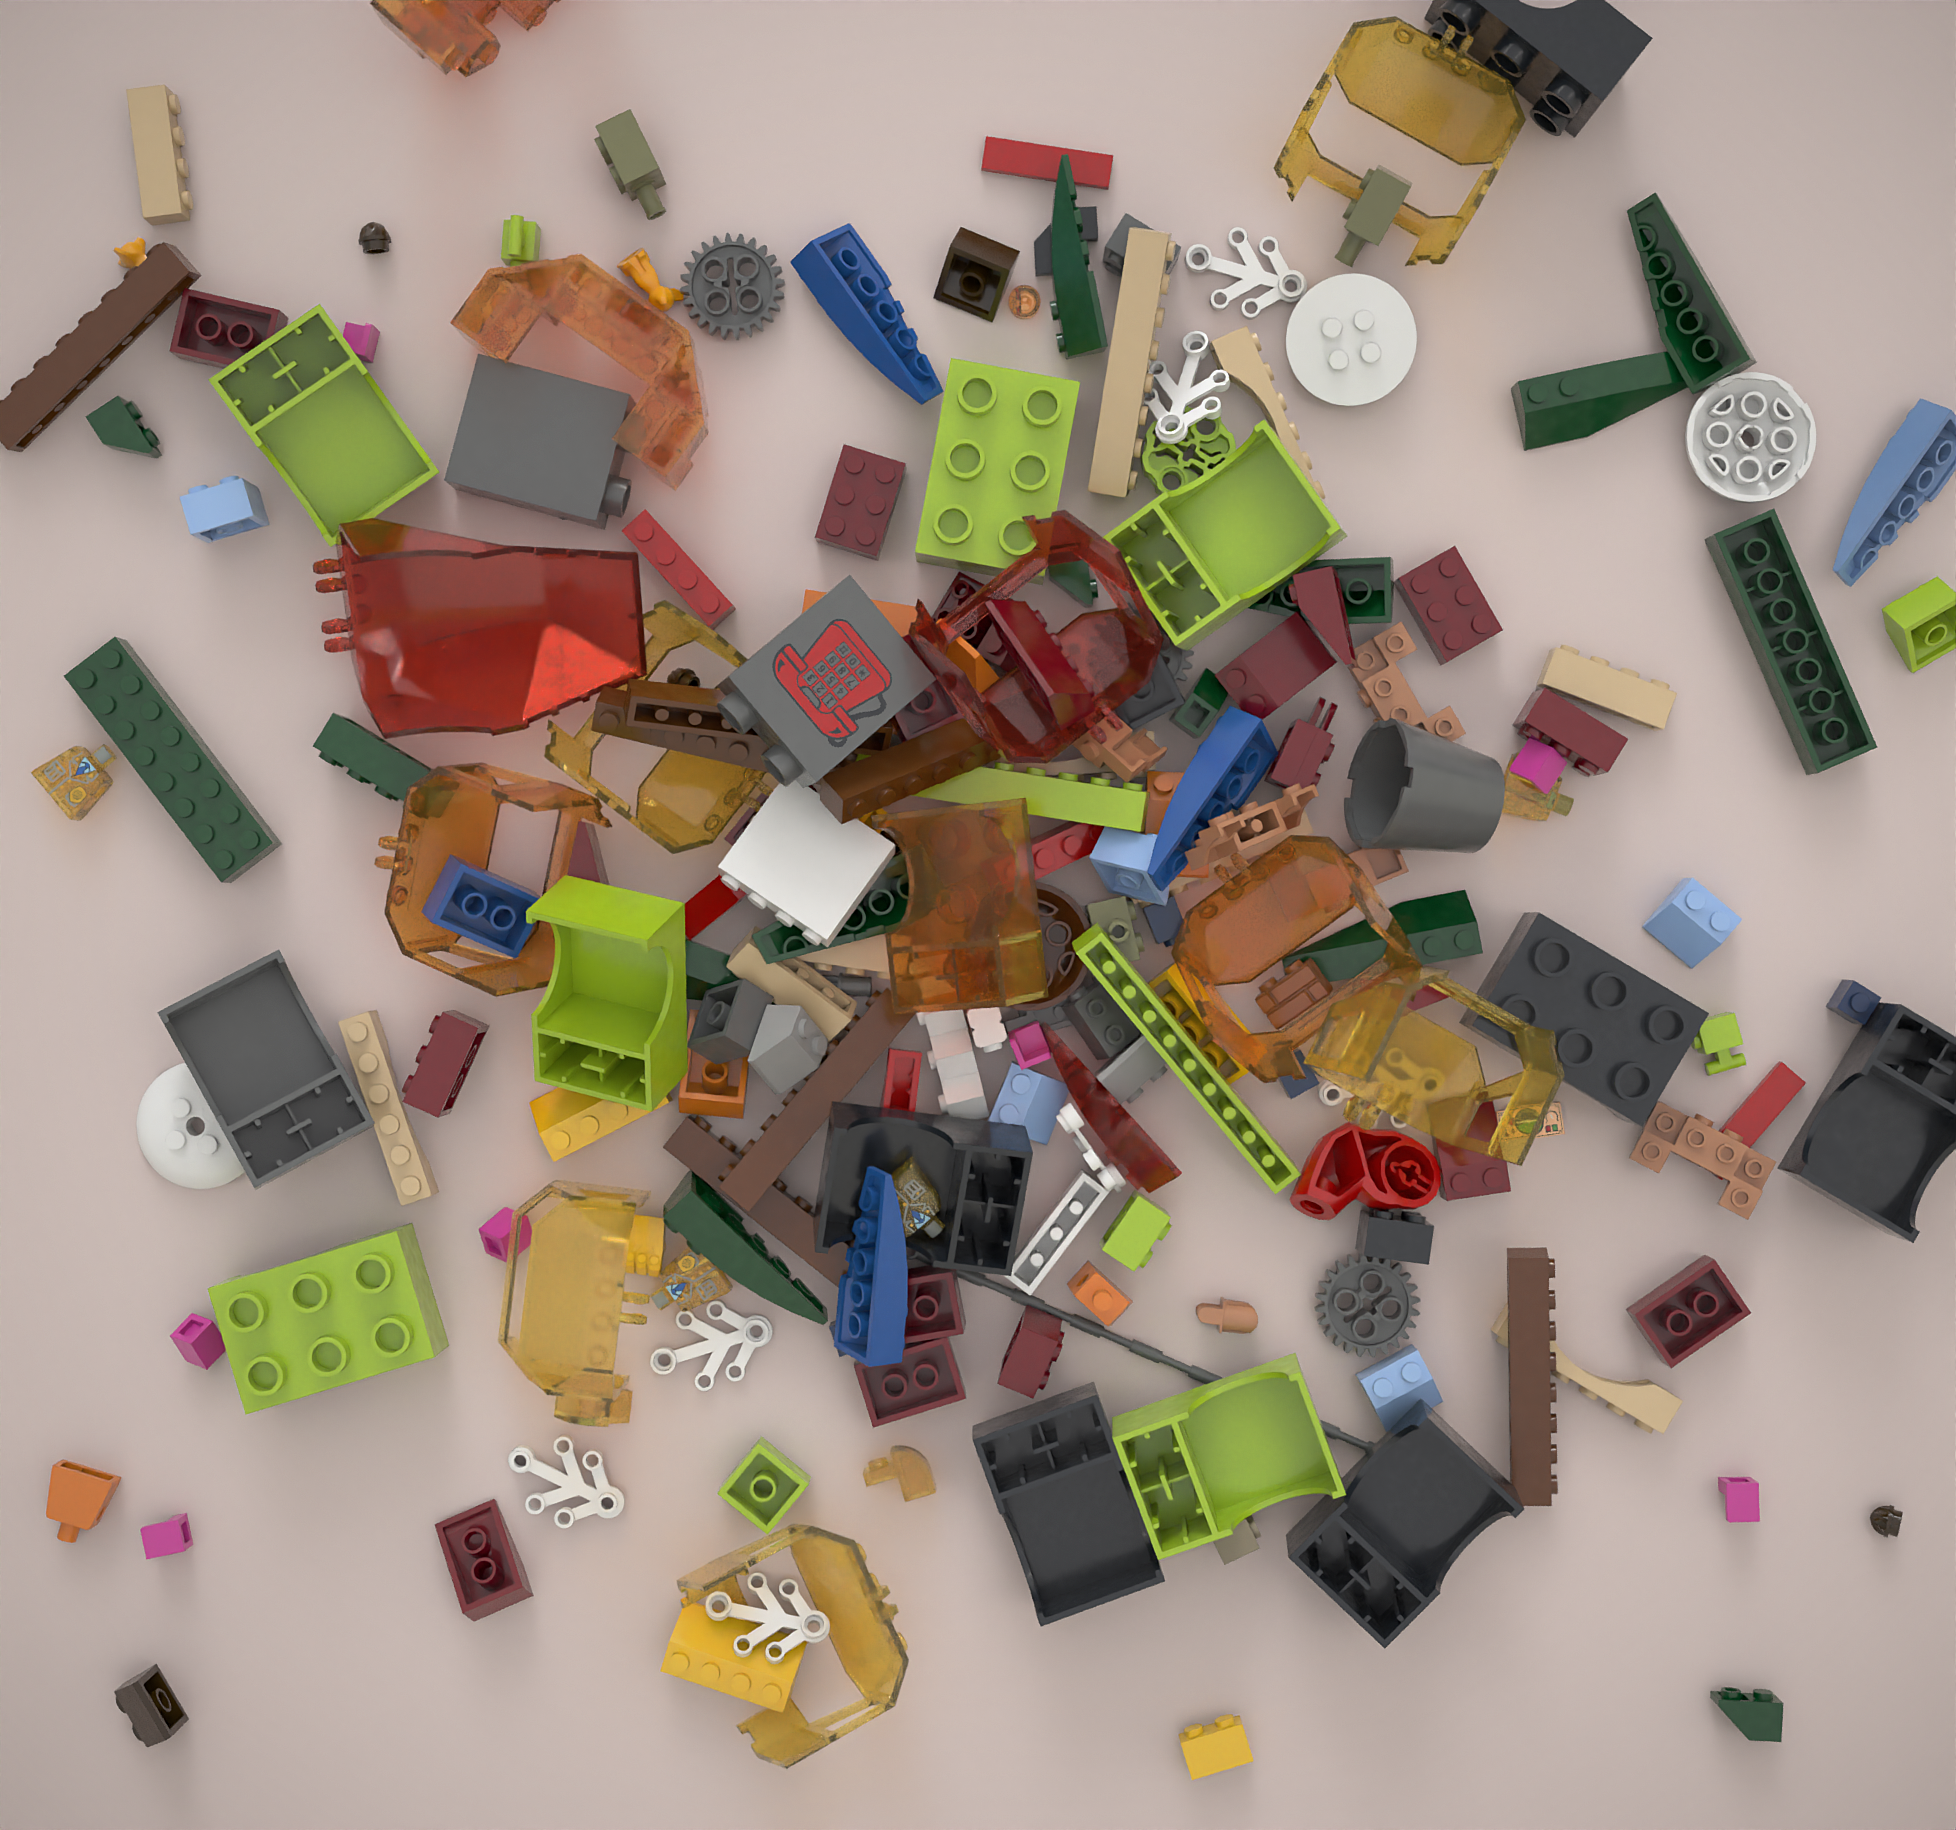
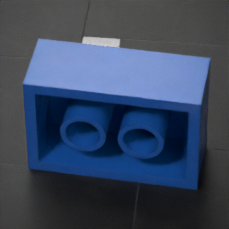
(481, 906)

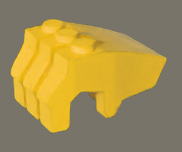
(646, 1246)

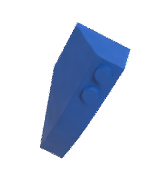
(858, 301)
(1215, 782)
(875, 1288)

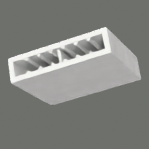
(805, 862)

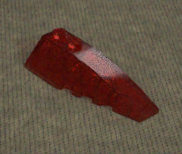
(1111, 1122)

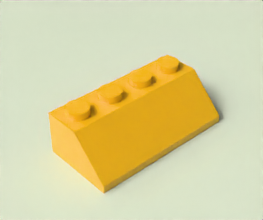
(1175, 995)
(574, 1119)
(704, 1655)

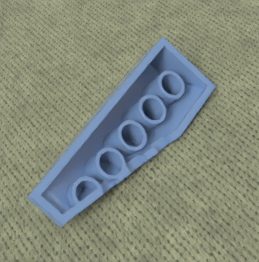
(1905, 476)

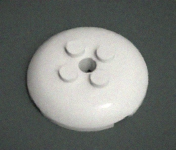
(1774, 417)
(171, 1141)

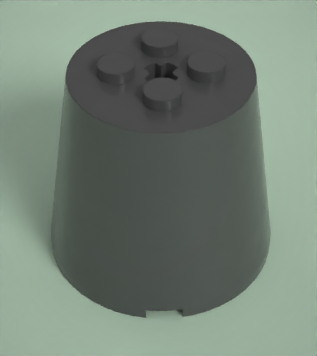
(1421, 792)

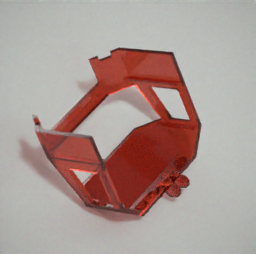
(1108, 646)

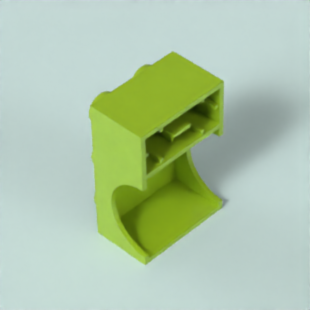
(324, 423)
(993, 463)
(1225, 538)
(614, 994)
(329, 1319)
(1224, 1454)

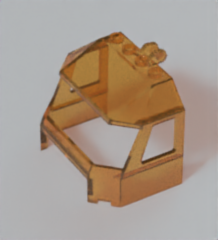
(457, 814)
(1263, 919)

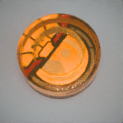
(1024, 302)

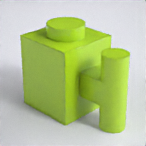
(520, 241)
(1716, 1037)

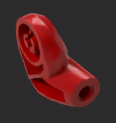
(1369, 1166)

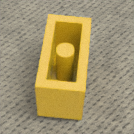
(1215, 1746)

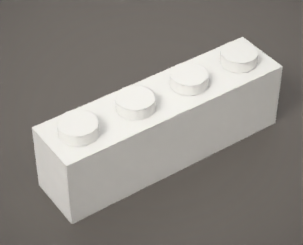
(1056, 1231)

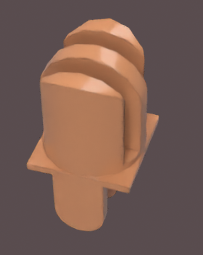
(1229, 1316)

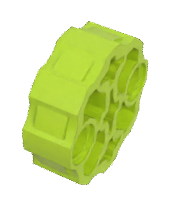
(1157, 468)

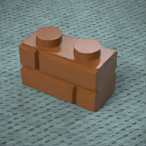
(1293, 993)

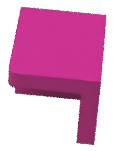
(362, 340)
(1539, 765)
(1029, 1045)
(496, 1234)
(199, 1341)
(1740, 1498)
(167, 1537)

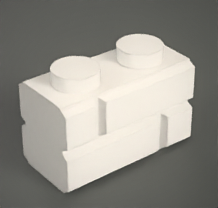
(988, 1029)

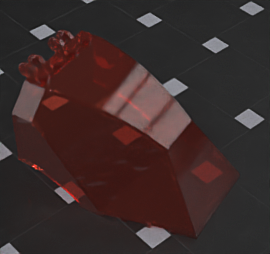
(479, 629)

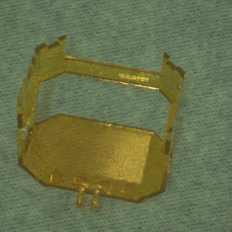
(1425, 94)
(684, 795)
(1430, 1074)
(573, 1290)
(858, 1630)

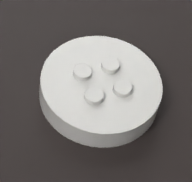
(1351, 339)

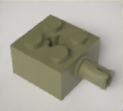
(634, 164)
(1373, 212)
(1116, 920)

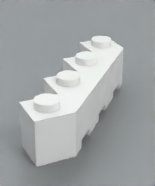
(955, 1064)

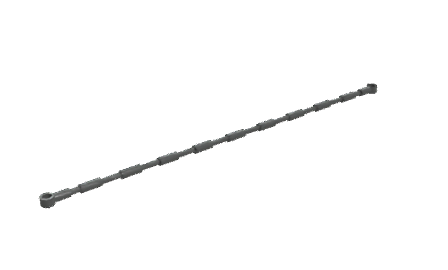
(1134, 1346)

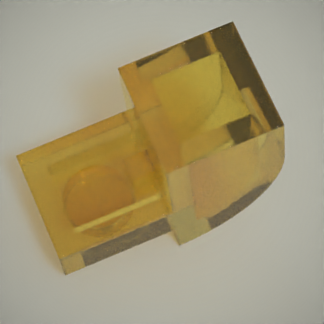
(594, 1412)
(909, 1466)

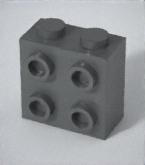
(1100, 1020)

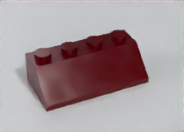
(1041, 661)

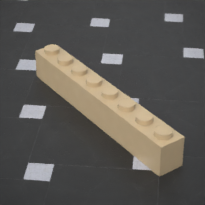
(1130, 360)

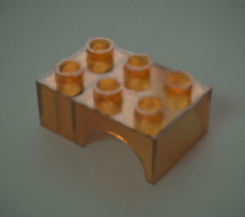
(970, 909)

